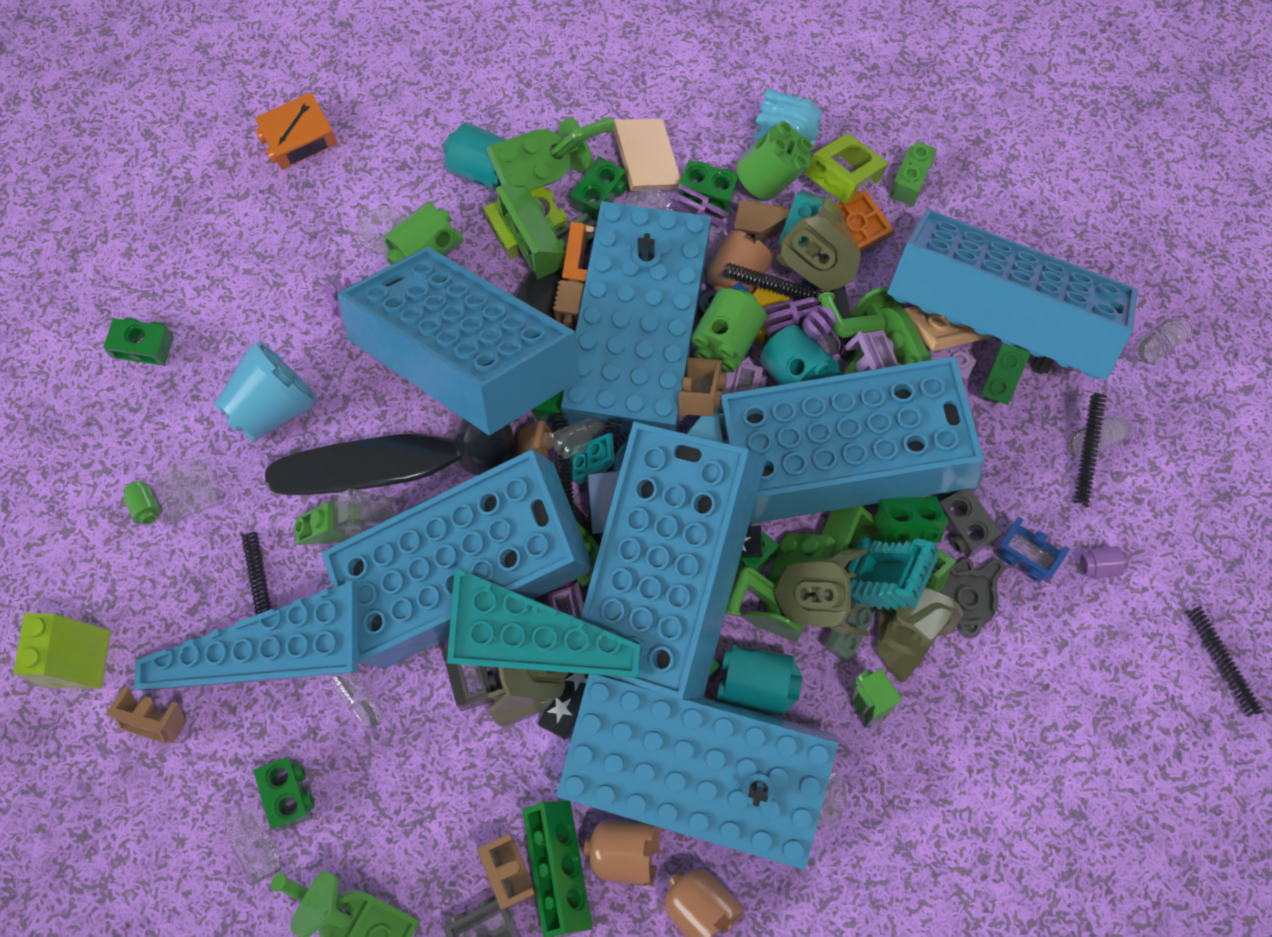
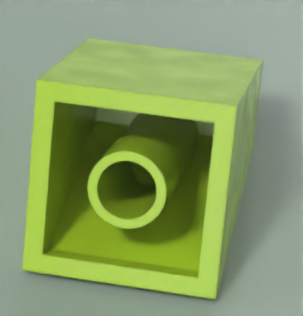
(61, 652)

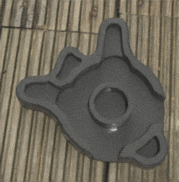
(975, 593)

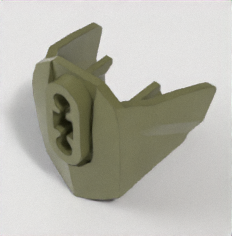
(829, 236)
(808, 591)
(910, 632)
(524, 694)

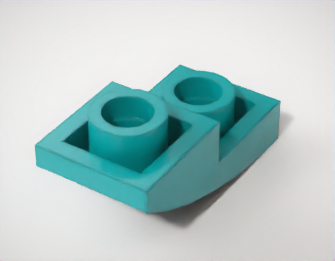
(594, 459)

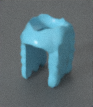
(798, 112)

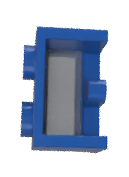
(1031, 552)

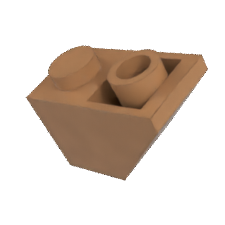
(760, 220)

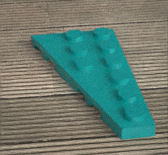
(516, 632)

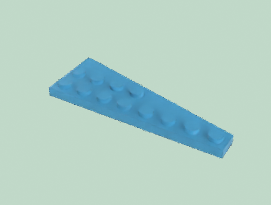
(289, 642)

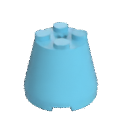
(263, 393)

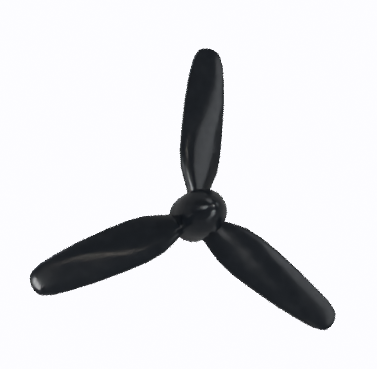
(408, 456)

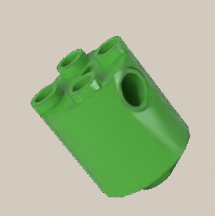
(774, 161)
(420, 230)
(728, 328)

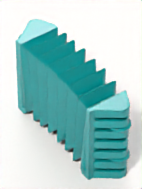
(891, 573)

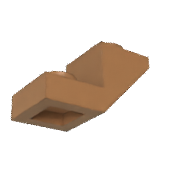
(533, 438)

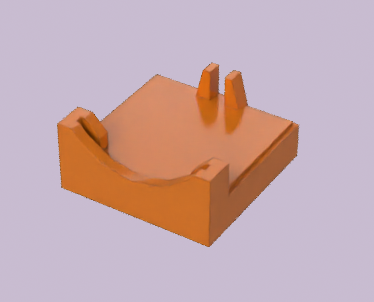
(865, 221)
(576, 252)

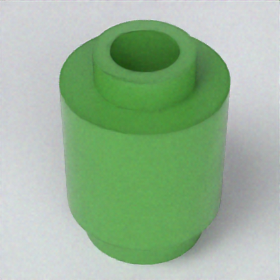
(141, 503)

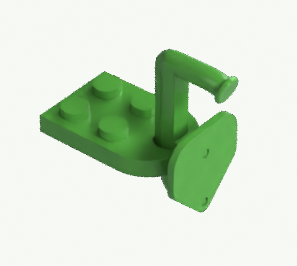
(530, 163)
(876, 313)
(793, 549)
(322, 910)

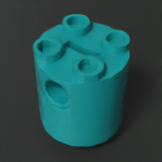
(468, 156)
(795, 357)
(760, 680)

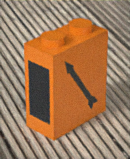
(295, 131)

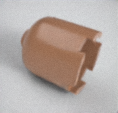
(738, 252)
(623, 851)
(701, 904)

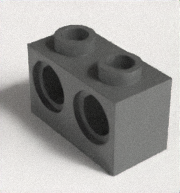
(974, 519)

